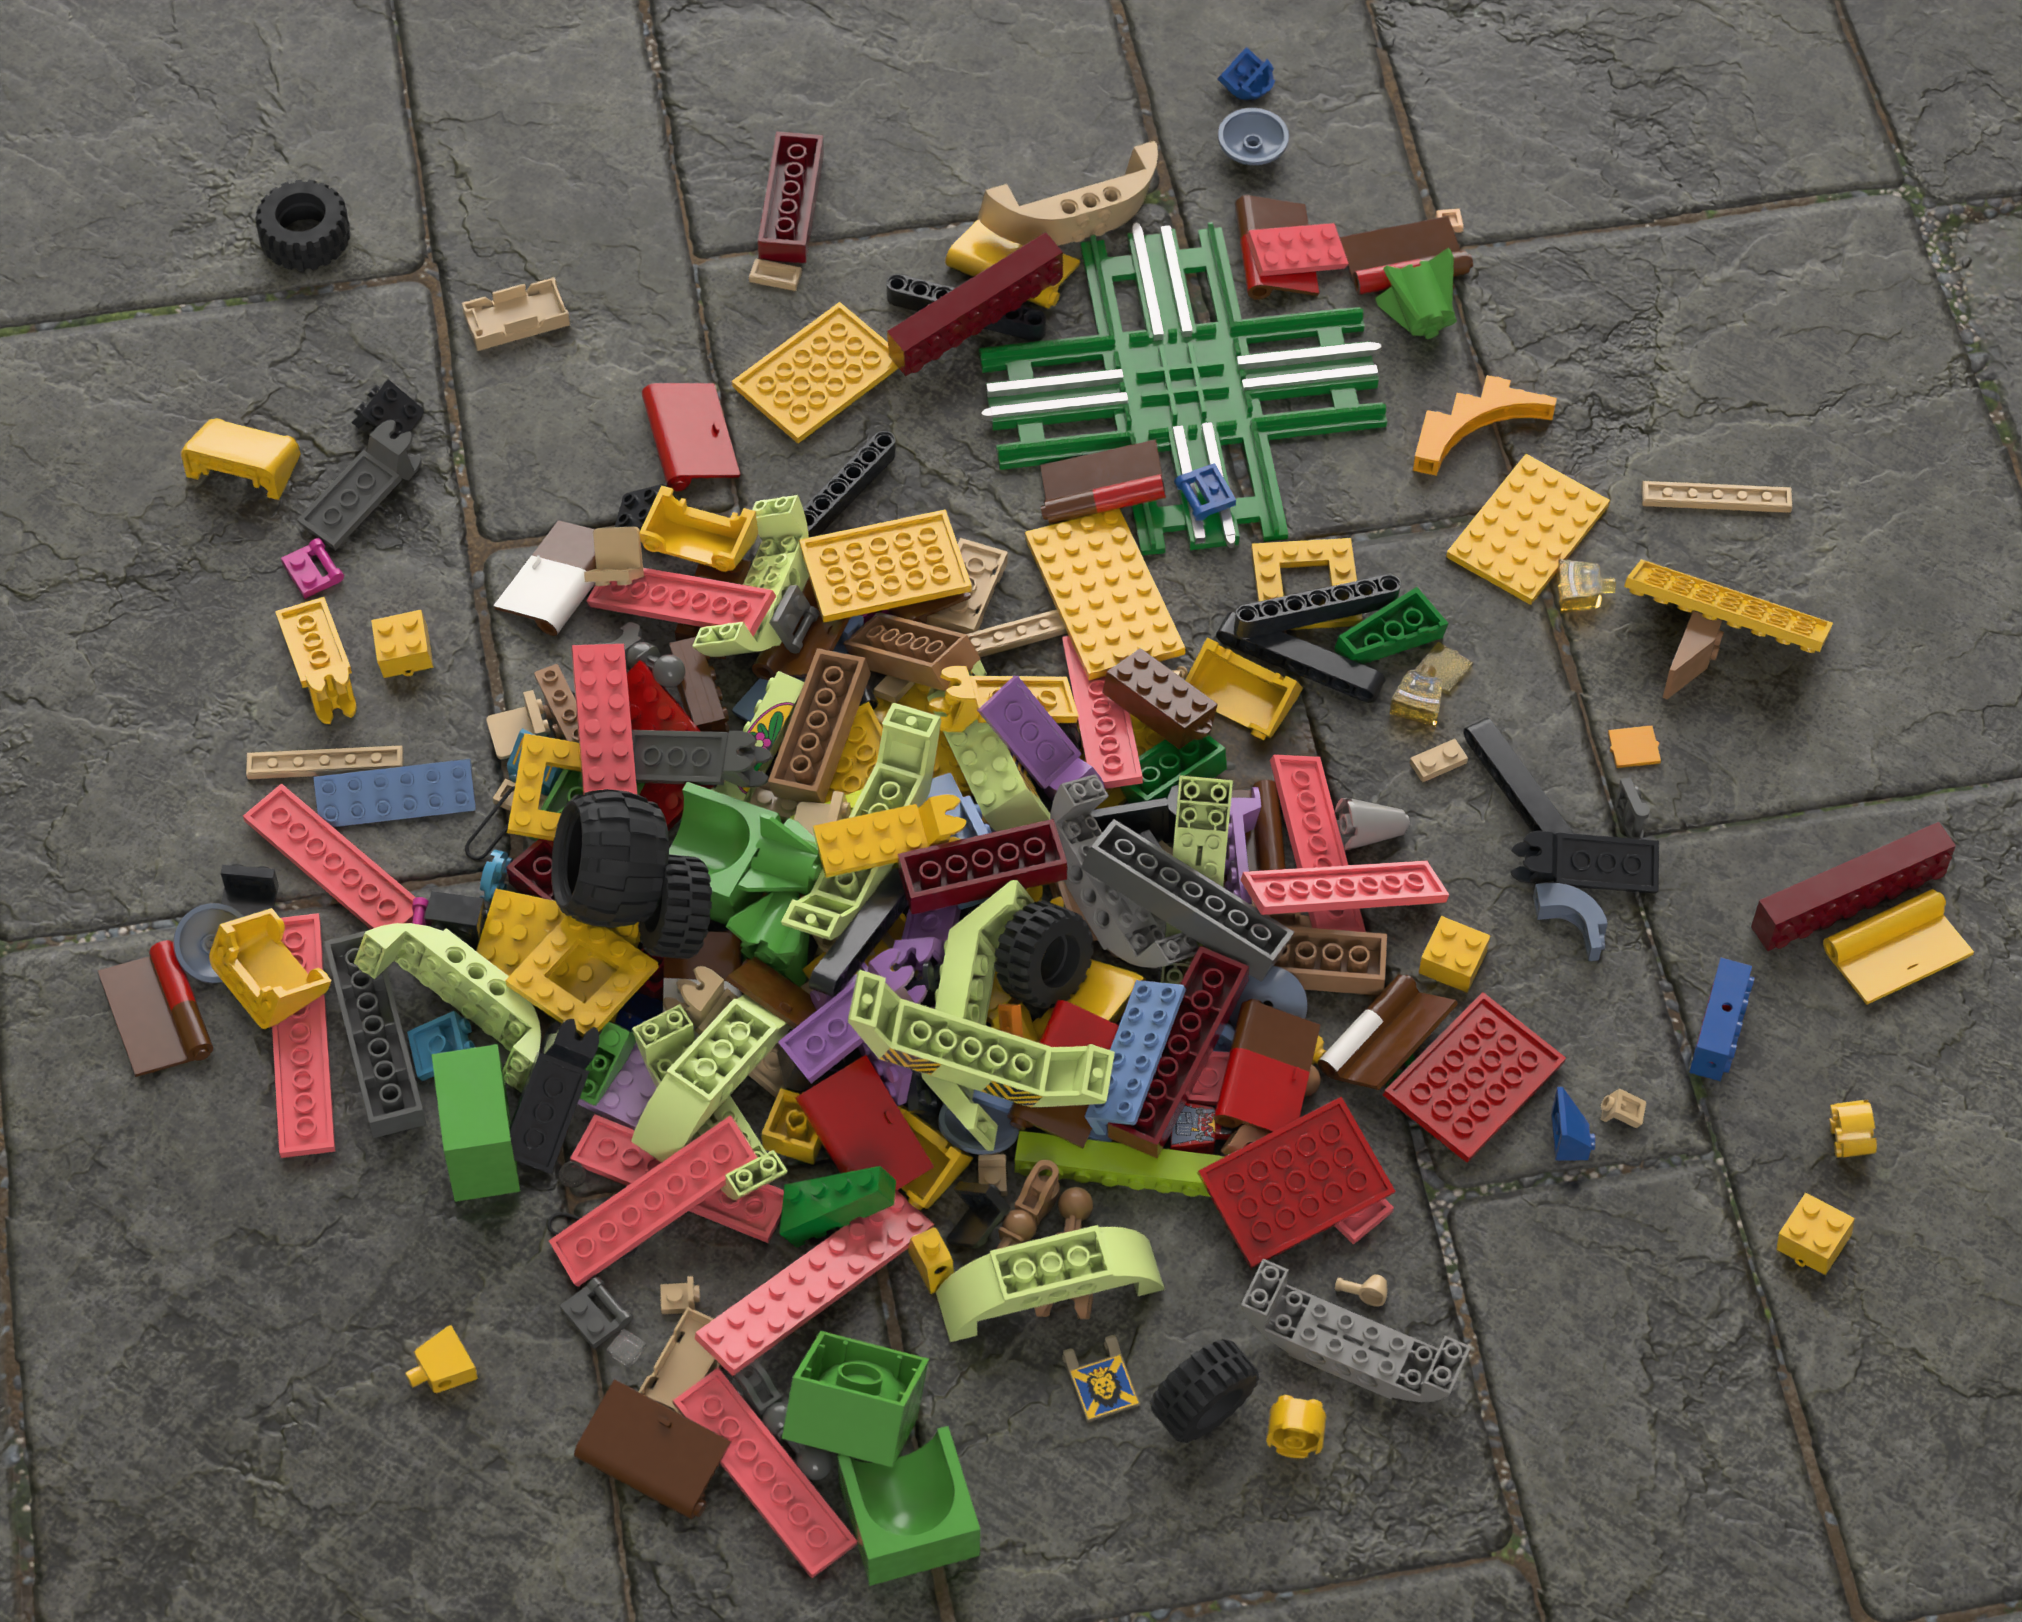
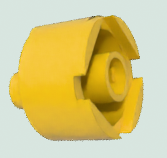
(1853, 1128)
(1296, 1426)

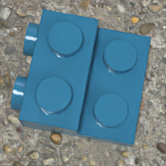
(438, 1036)

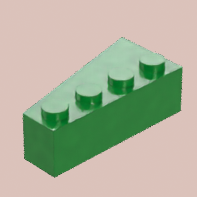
(1393, 629)
(833, 1201)

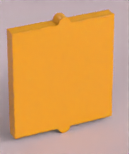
(1634, 746)

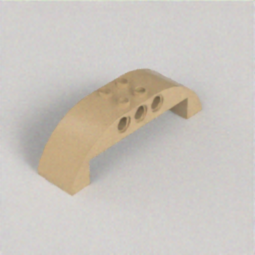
(1074, 213)

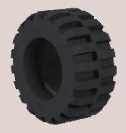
(299, 202)
(683, 912)
(1021, 950)
(1204, 1390)

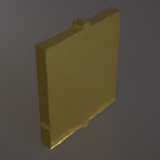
(1448, 666)

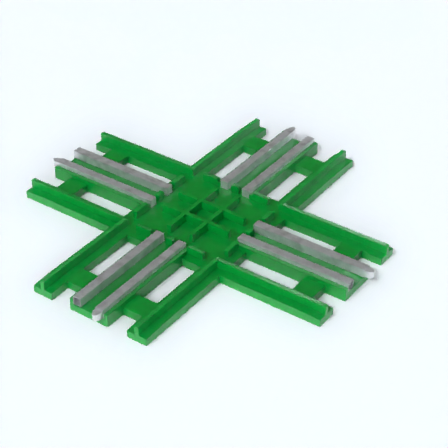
(1183, 383)

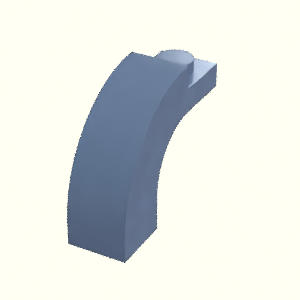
(1575, 906)

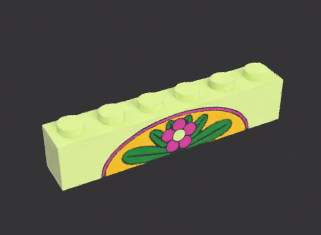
(768, 726)

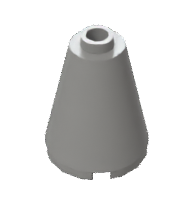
(1368, 822)

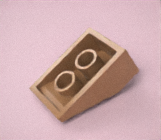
(1694, 653)

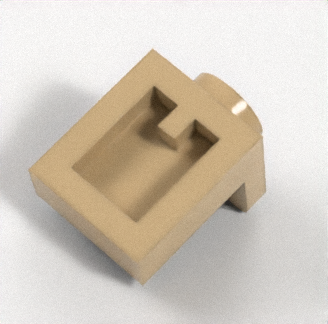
(1623, 1107)
(993, 1171)
(679, 1296)

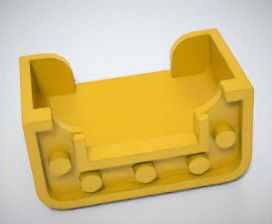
(242, 452)
(697, 534)
(1243, 689)
(262, 969)
(1102, 993)
(945, 1157)

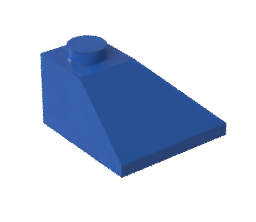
(1570, 1129)

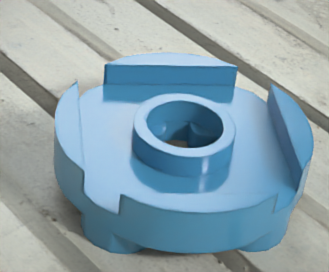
(494, 874)

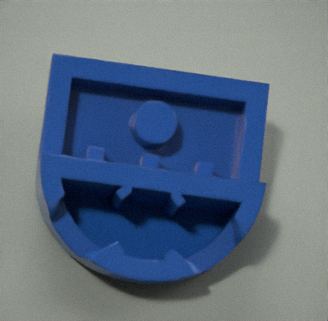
(1248, 76)

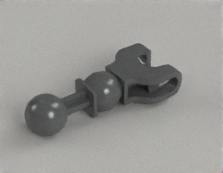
(666, 669)
(766, 1403)

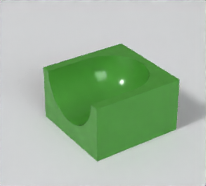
(725, 838)
(475, 1122)
(855, 1398)
(910, 1512)

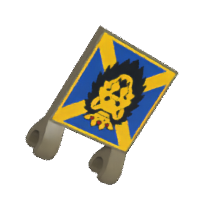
(1102, 1385)

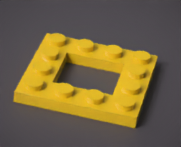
(1333, 553)
(535, 755)
(532, 974)

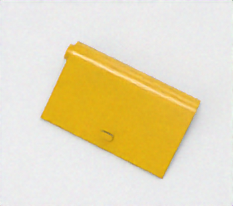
(982, 248)
(1897, 947)

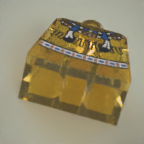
(1581, 585)
(1418, 696)

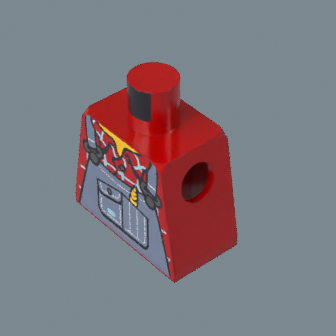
(1197, 1130)

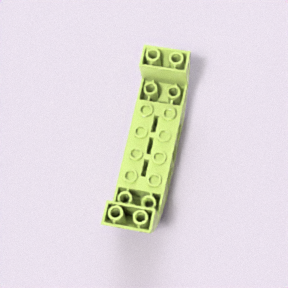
(775, 567)
(1199, 841)
(462, 980)
(660, 1045)
(707, 1076)
(1045, 1274)

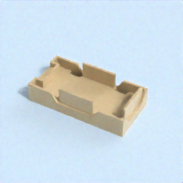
(515, 314)
(980, 564)
(680, 1363)

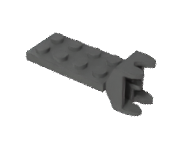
(361, 486)
(698, 758)

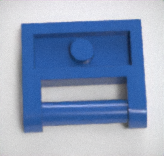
(1212, 487)

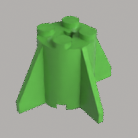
(1421, 295)
(785, 859)
(769, 940)

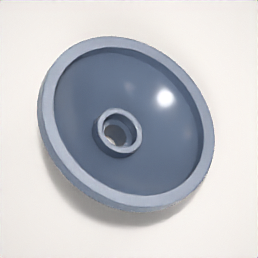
(1253, 136)
(192, 937)
(1278, 987)
(960, 1137)

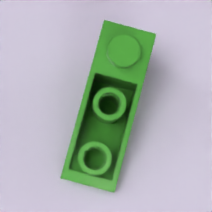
(611, 1055)

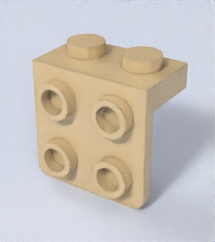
(617, 556)
(506, 725)
(813, 814)

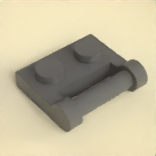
(788, 615)
(1631, 809)
(589, 1319)

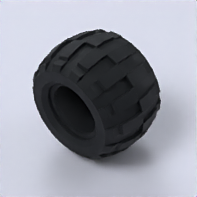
(609, 858)

